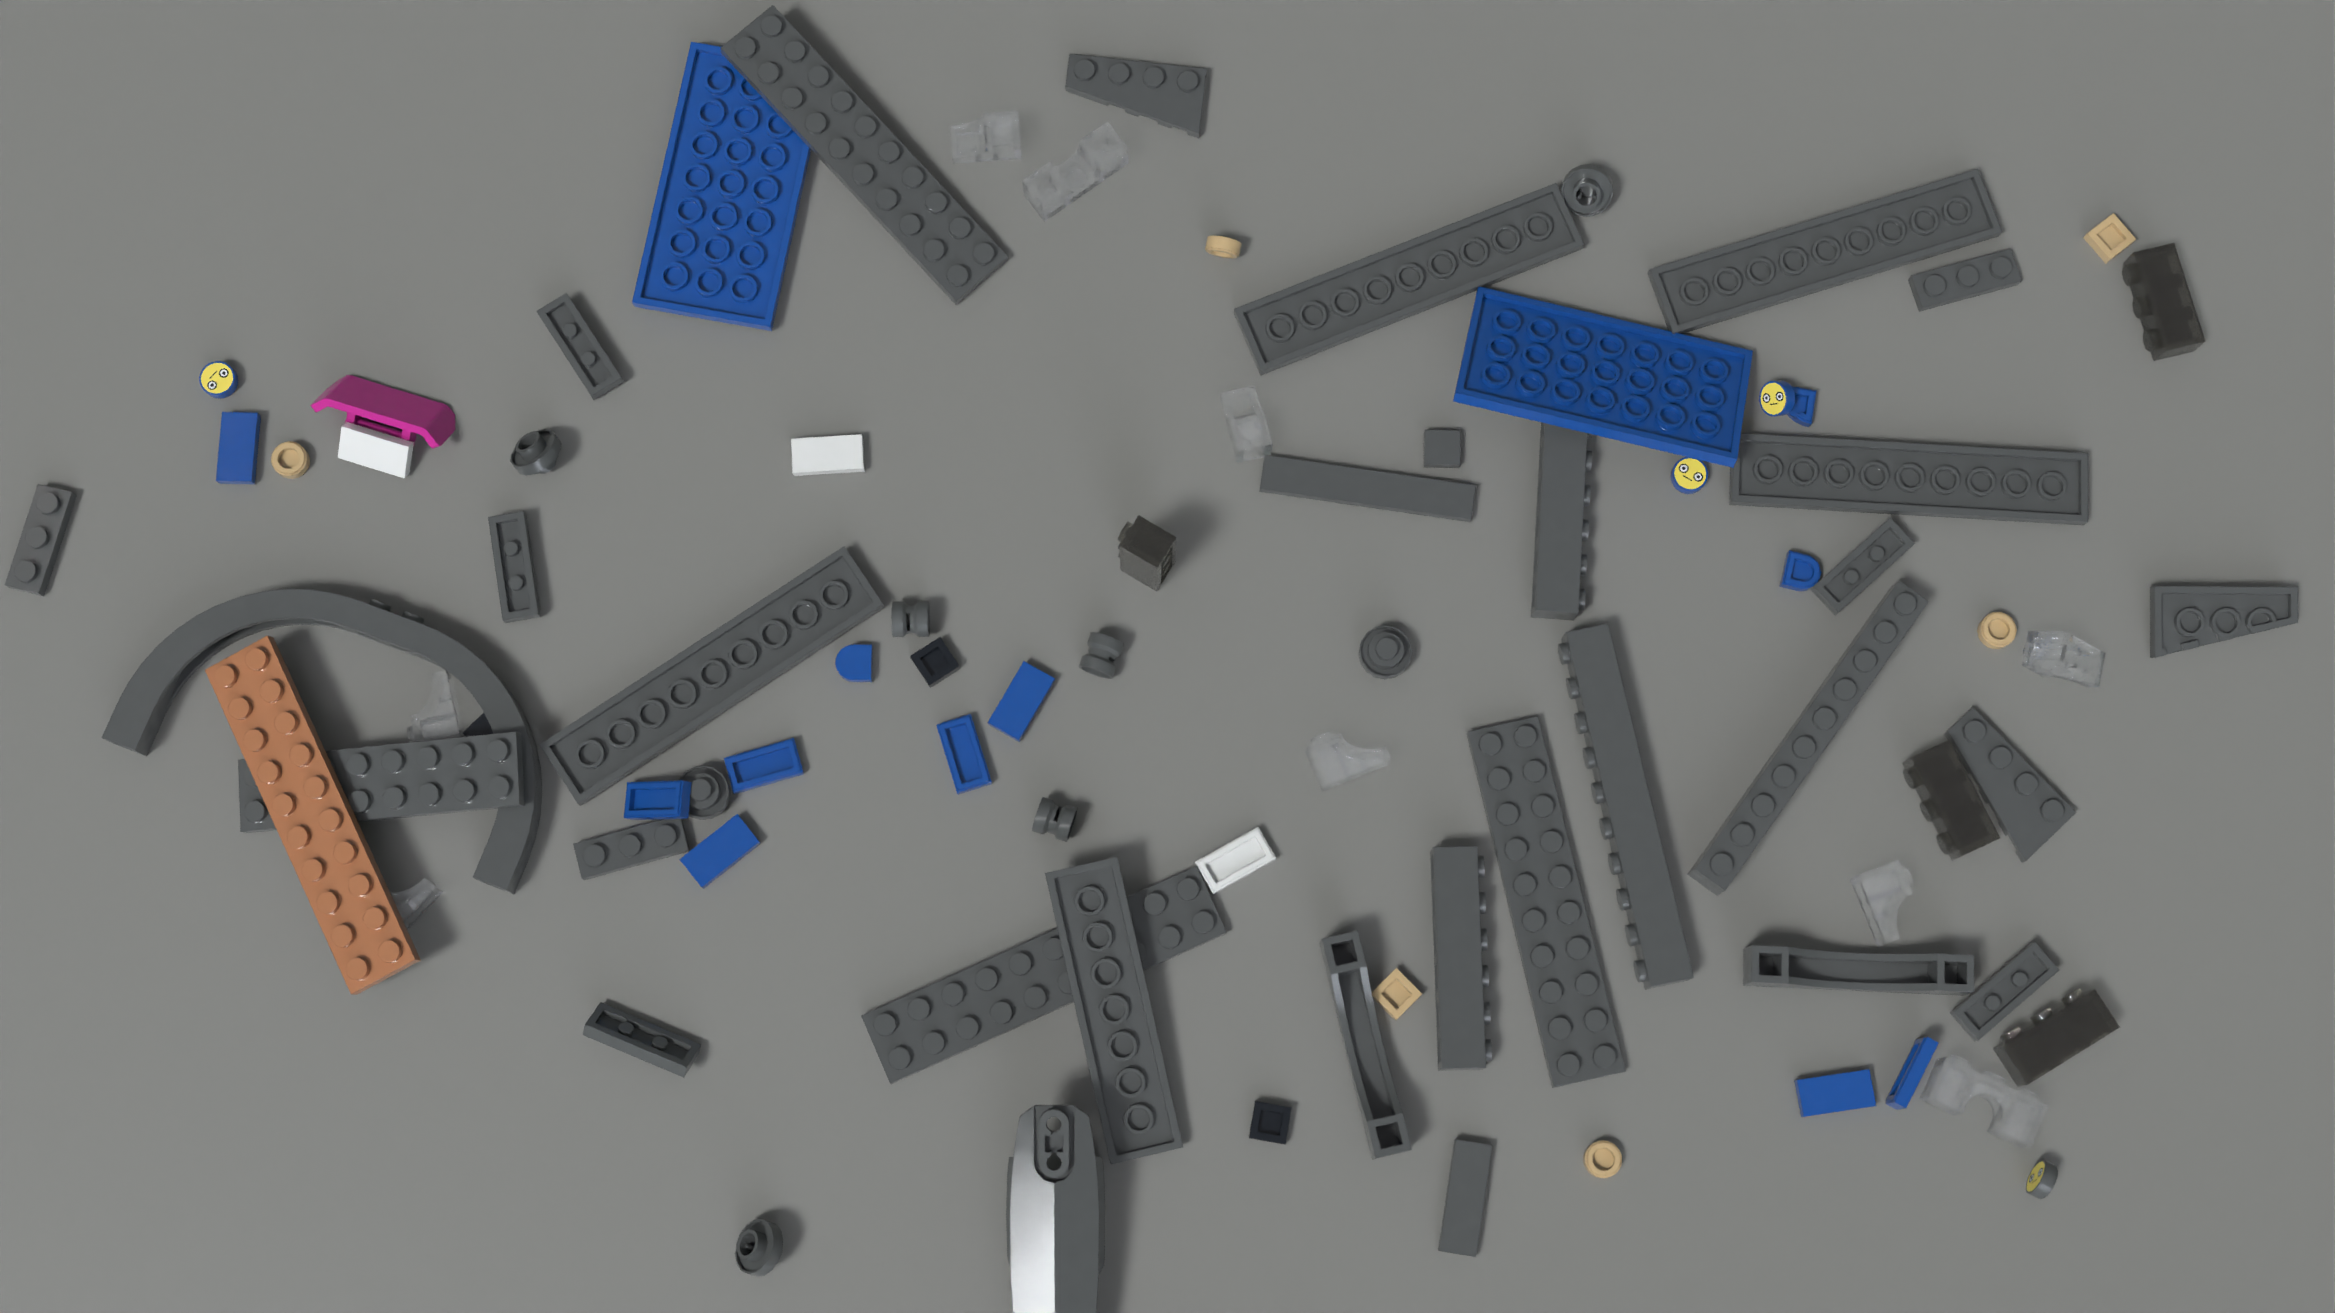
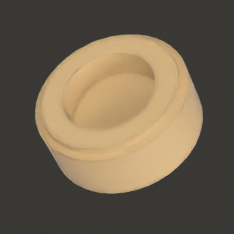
(1223, 247)
(290, 460)
(1996, 630)
(1602, 1159)

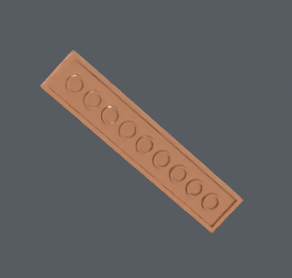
(312, 815)

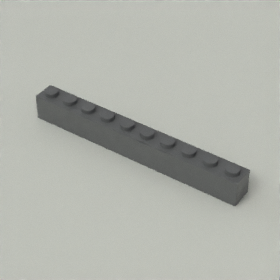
(1807, 738)
(1626, 807)

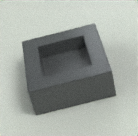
(1441, 448)

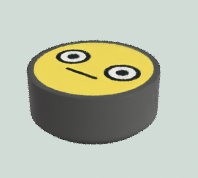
(2041, 1179)

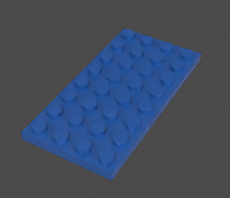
(722, 201)
(1604, 376)

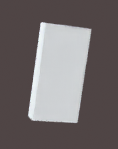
(375, 450)
(827, 455)
(1235, 860)

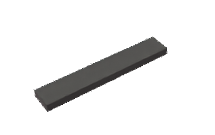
(1367, 488)

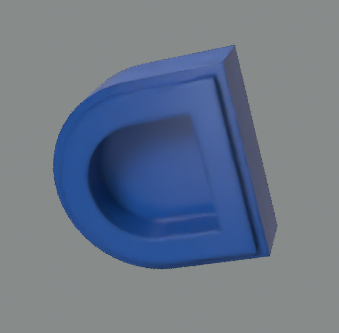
(1799, 572)
(855, 663)

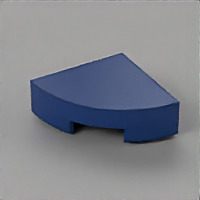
(1803, 407)

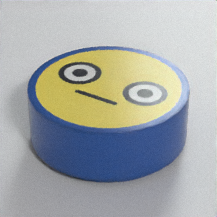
(218, 379)
(1777, 398)
(1689, 475)

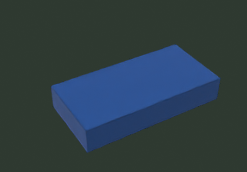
(238, 448)
(1021, 701)
(964, 754)
(764, 766)
(657, 800)
(720, 851)
(1911, 1073)
(1835, 1093)

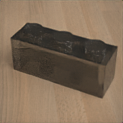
(2162, 302)
(1146, 552)
(1949, 800)
(2055, 1036)

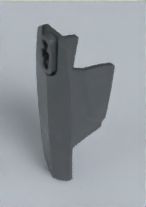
(1055, 1214)

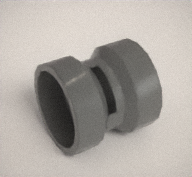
(918, 619)
(1101, 655)
(1046, 819)

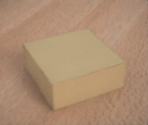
(2109, 238)
(1396, 994)

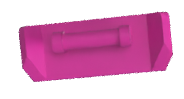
(389, 406)

